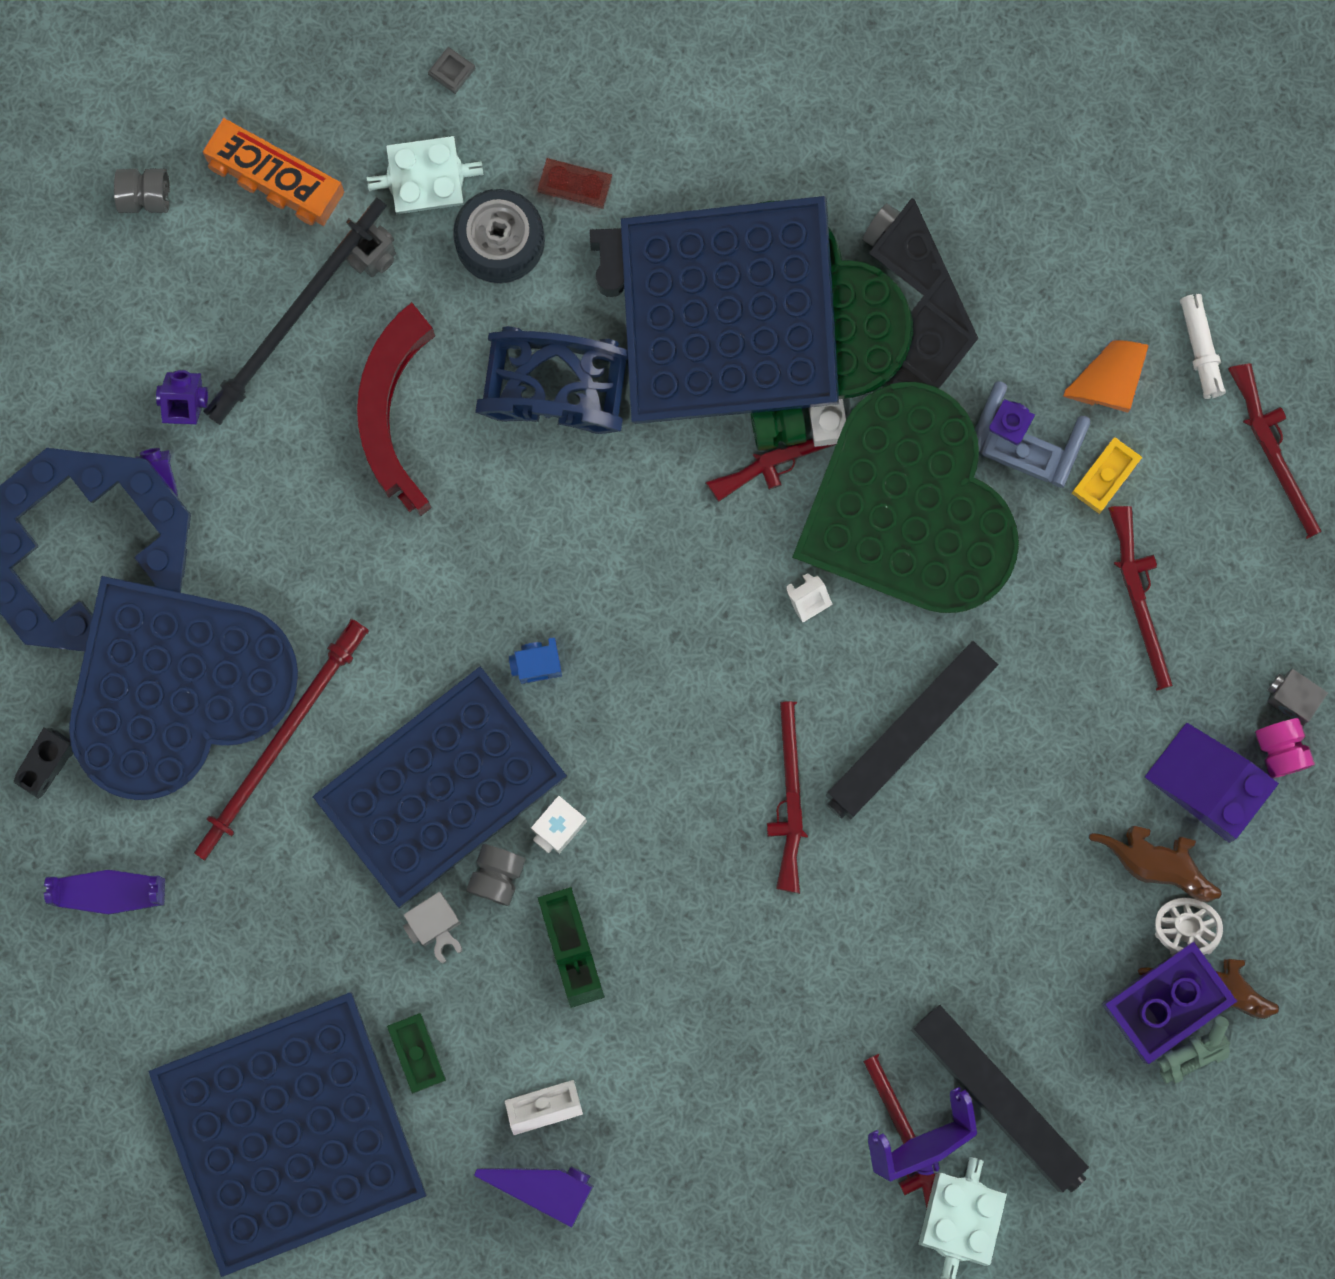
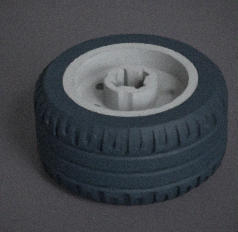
(494, 257)

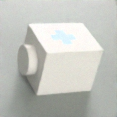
(557, 826)

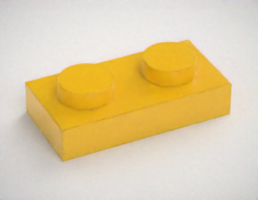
(1106, 475)

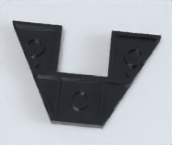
(939, 319)

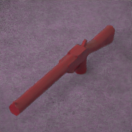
(1260, 424)
(763, 464)
(1123, 522)
(788, 875)
(901, 1124)

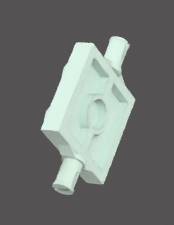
(425, 175)
(962, 1219)

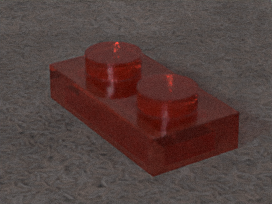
(575, 183)

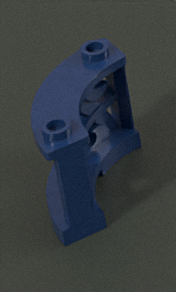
(583, 416)

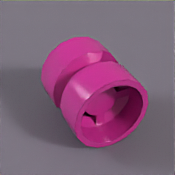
(1284, 748)

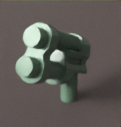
(1196, 1054)

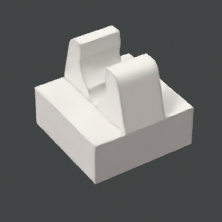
(809, 598)

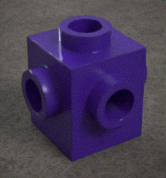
(181, 397)

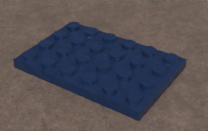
(439, 787)

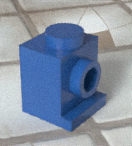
(536, 662)

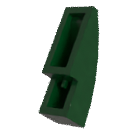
(570, 947)

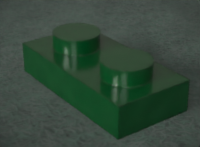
(416, 1053)

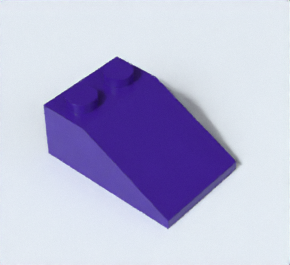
(1211, 782)
(1169, 1003)
(548, 1190)

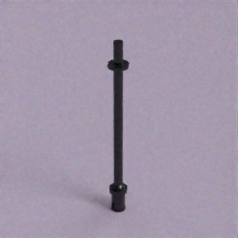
(234, 389)

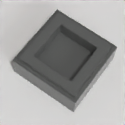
(451, 70)

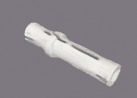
(1205, 358)

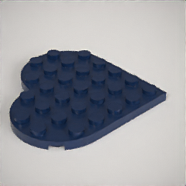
(171, 680)

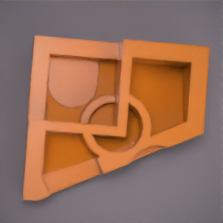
(1111, 376)

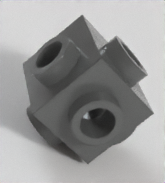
(379, 259)

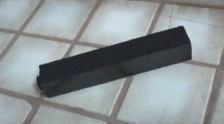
(910, 731)
(1001, 1100)

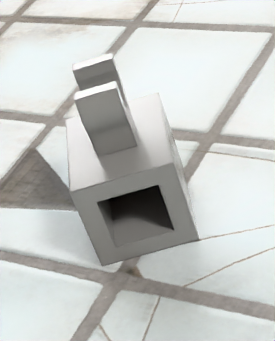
(433, 922)

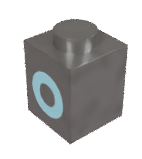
(1296, 696)

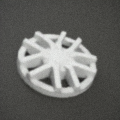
(1188, 926)

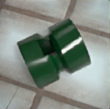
(777, 427)

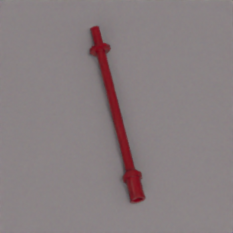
(338, 655)

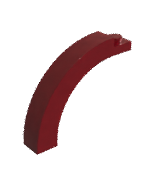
(383, 368)

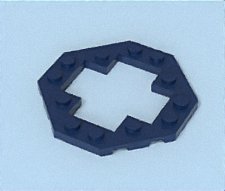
(94, 476)

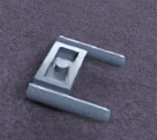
(1032, 454)

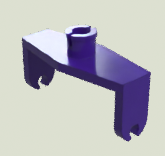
(105, 892)
(927, 1149)

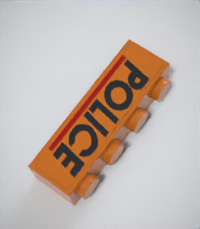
(273, 172)

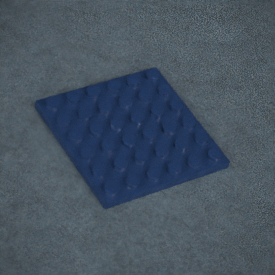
(729, 310)
(287, 1134)

